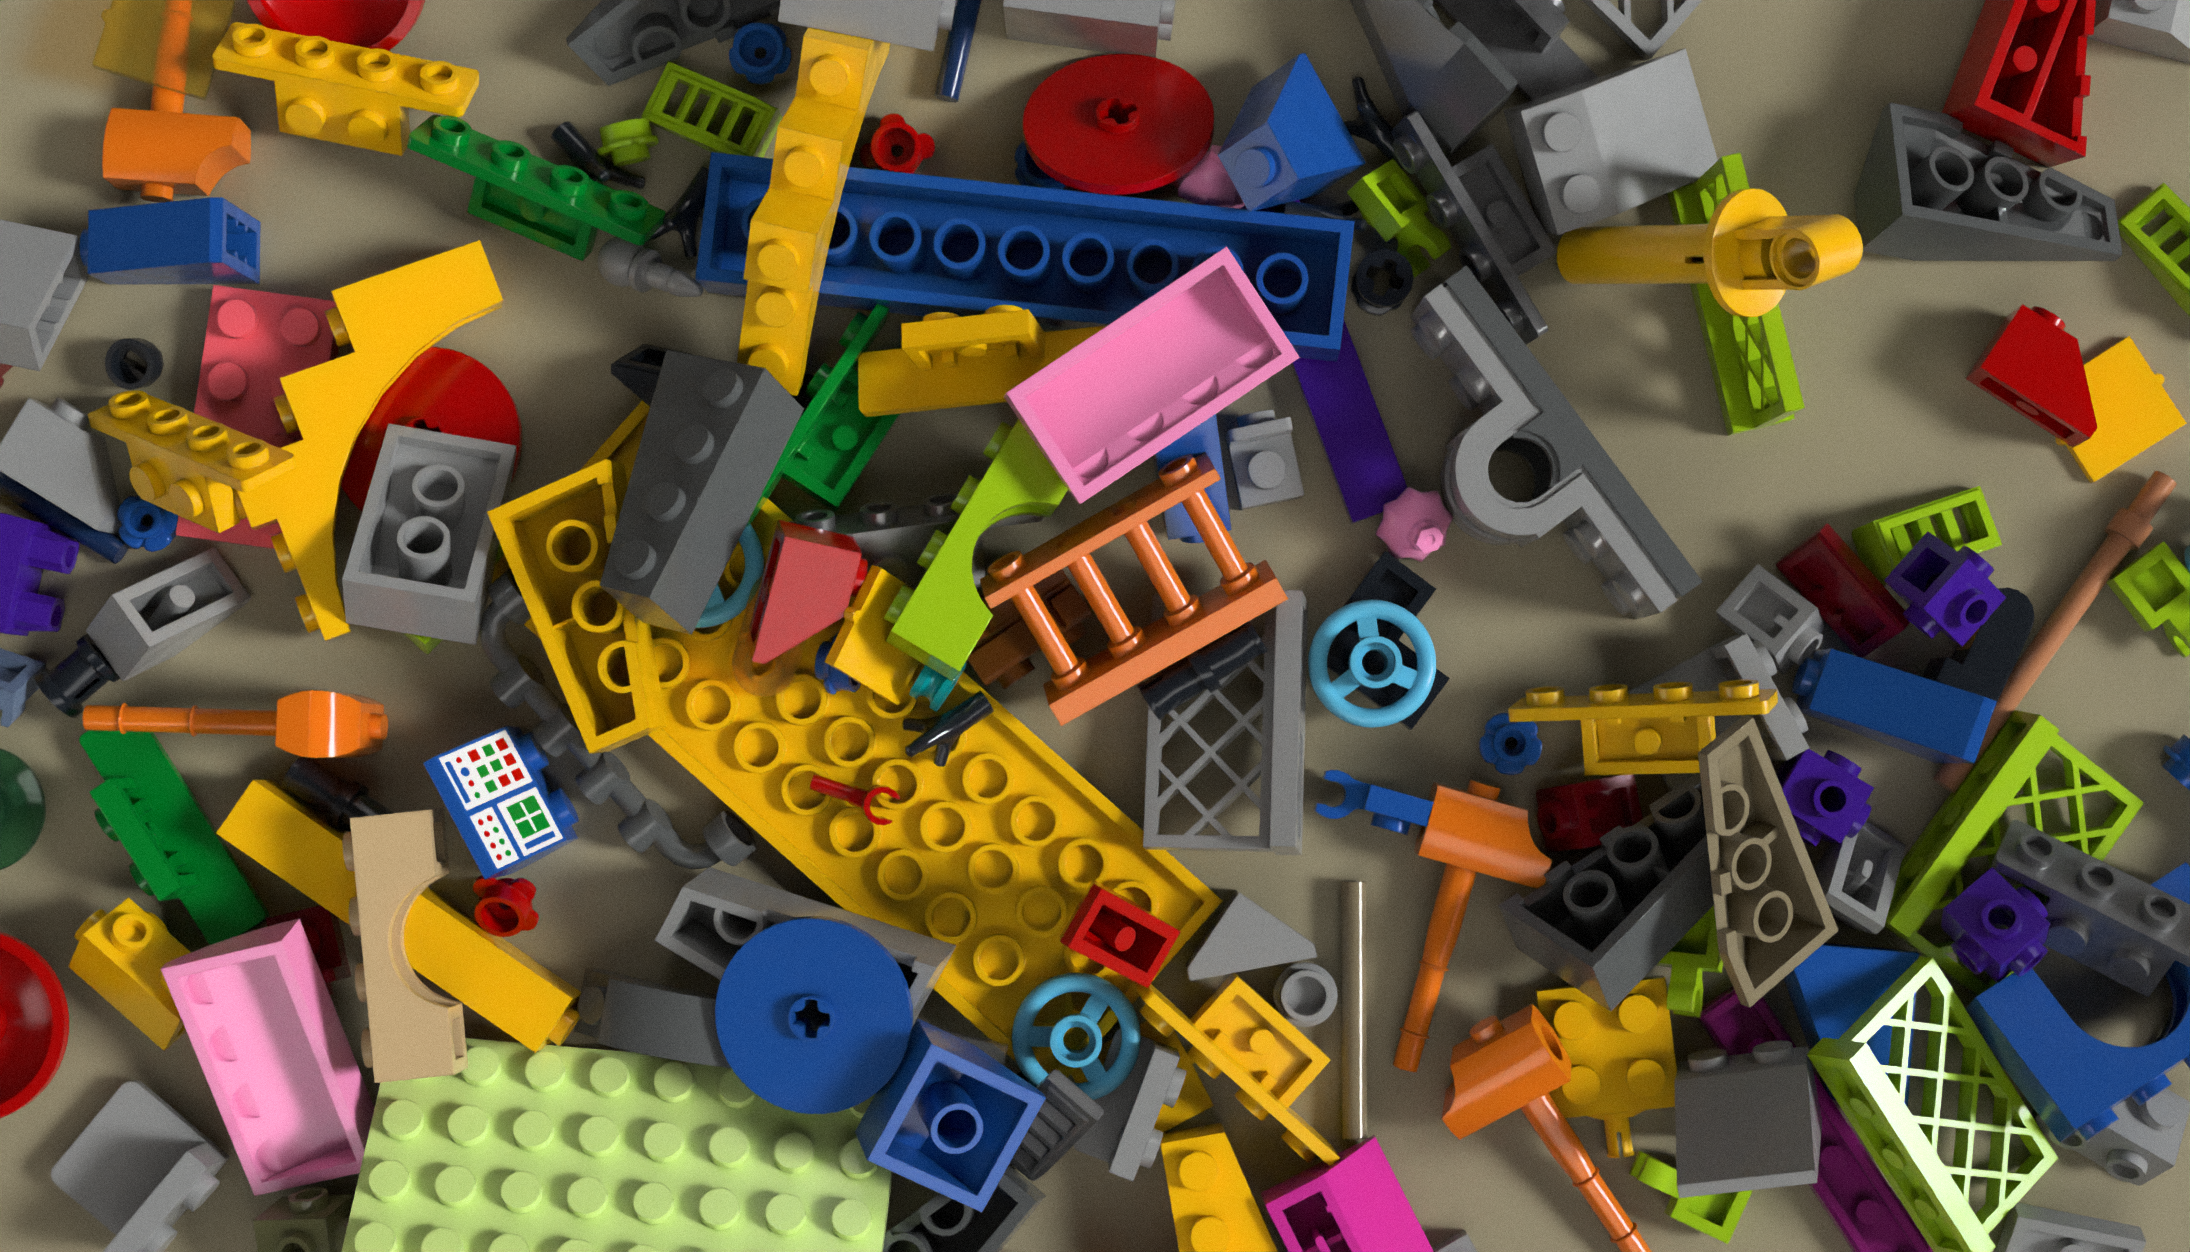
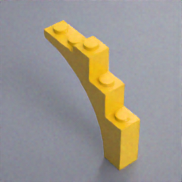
(801, 205)
(388, 326)

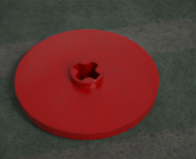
(1161, 130)
(448, 396)

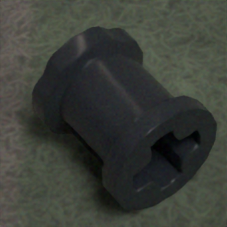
(1400, 278)
(76, 677)

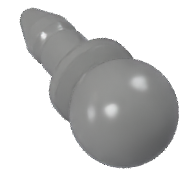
(642, 269)

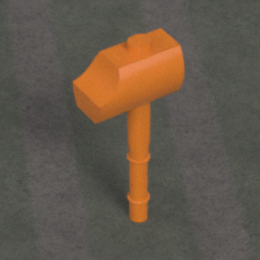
(171, 150)
(304, 723)
(1471, 836)
(1516, 1067)

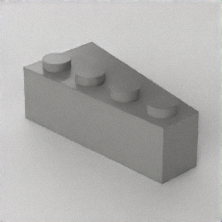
(724, 911)

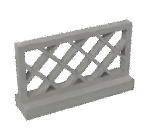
(1281, 744)

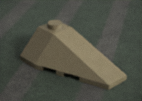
(1761, 875)

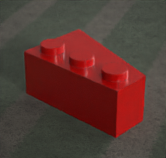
(2027, 77)

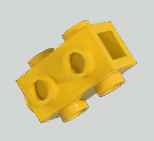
(123, 962)

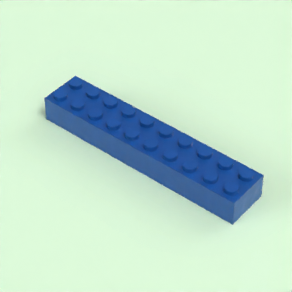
(1054, 251)

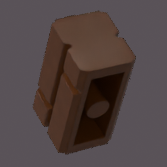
(1008, 644)

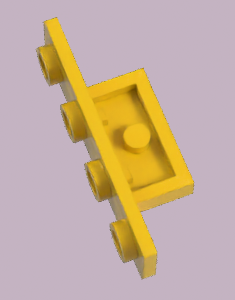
(345, 89)
(960, 360)
(188, 459)
(1644, 730)
(1256, 1049)

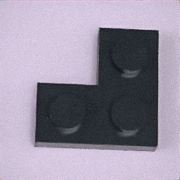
(1397, 584)

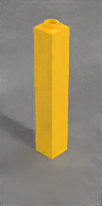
(438, 935)

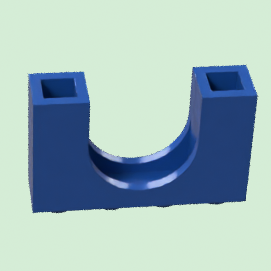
(2063, 1069)

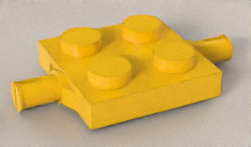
(1617, 1057)

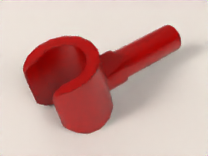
(853, 795)

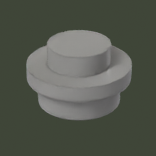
(1305, 994)

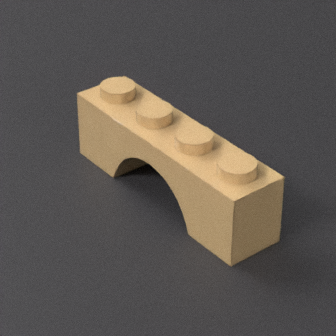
(410, 1026)

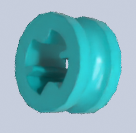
(933, 686)

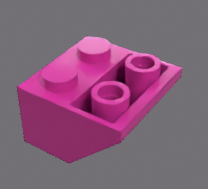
(1346, 1206)

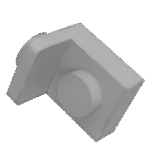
(1263, 460)
(1774, 616)

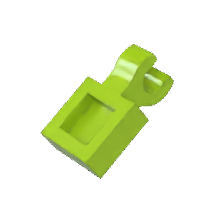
(1398, 209)
(2157, 593)
(1688, 960)
(1711, 1214)

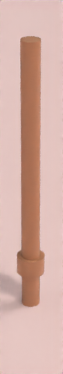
(2125, 532)

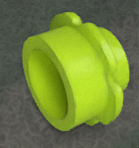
(627, 141)

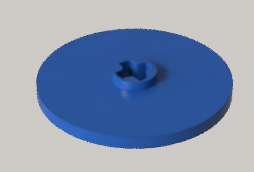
(776, 1048)

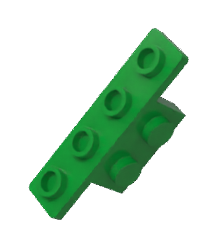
(533, 195)
(832, 435)
(169, 834)

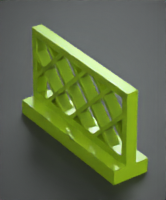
(1745, 354)
(1974, 813)
(1892, 1133)

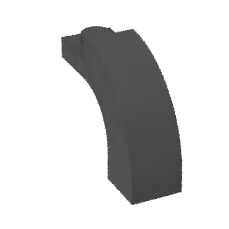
(649, 1018)

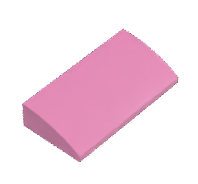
(1151, 376)
(274, 1056)

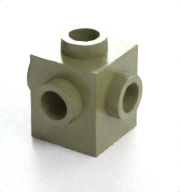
(304, 1222)

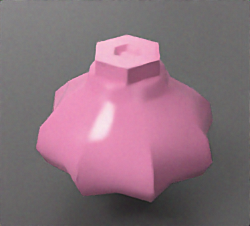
(1209, 183)
(1414, 524)

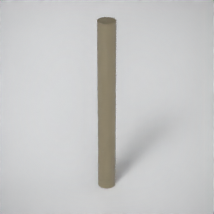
(1354, 1009)

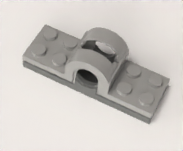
(1570, 468)

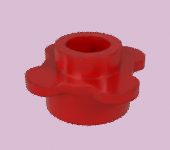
(892, 133)
(505, 905)

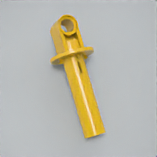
(1743, 254)

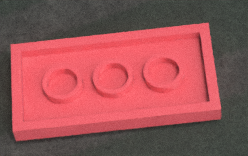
(246, 350)

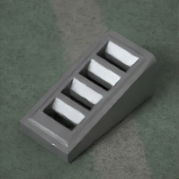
(1057, 1126)

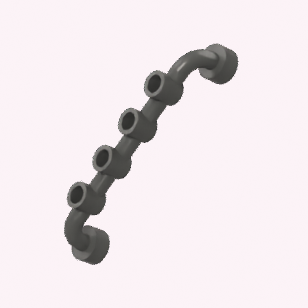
(603, 772)

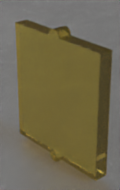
(164, 42)

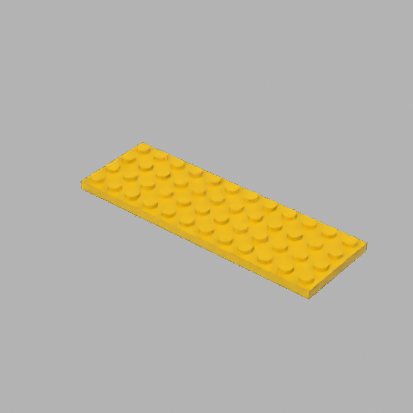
(975, 850)

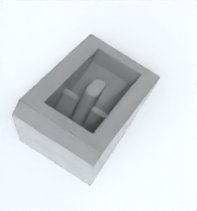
(1861, 877)
(1245, 940)

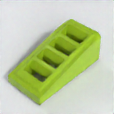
(757, 137)
(2162, 266)
(1886, 541)

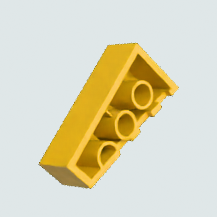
(596, 646)
(1211, 1194)

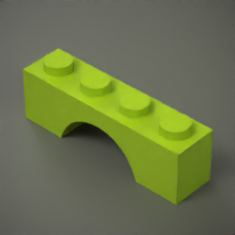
(945, 612)

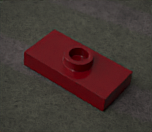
(1843, 591)

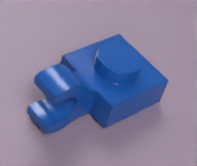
(1390, 808)

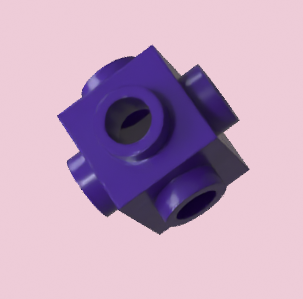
(1945, 589)
(1844, 796)
(1997, 927)

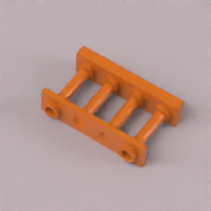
(1132, 651)

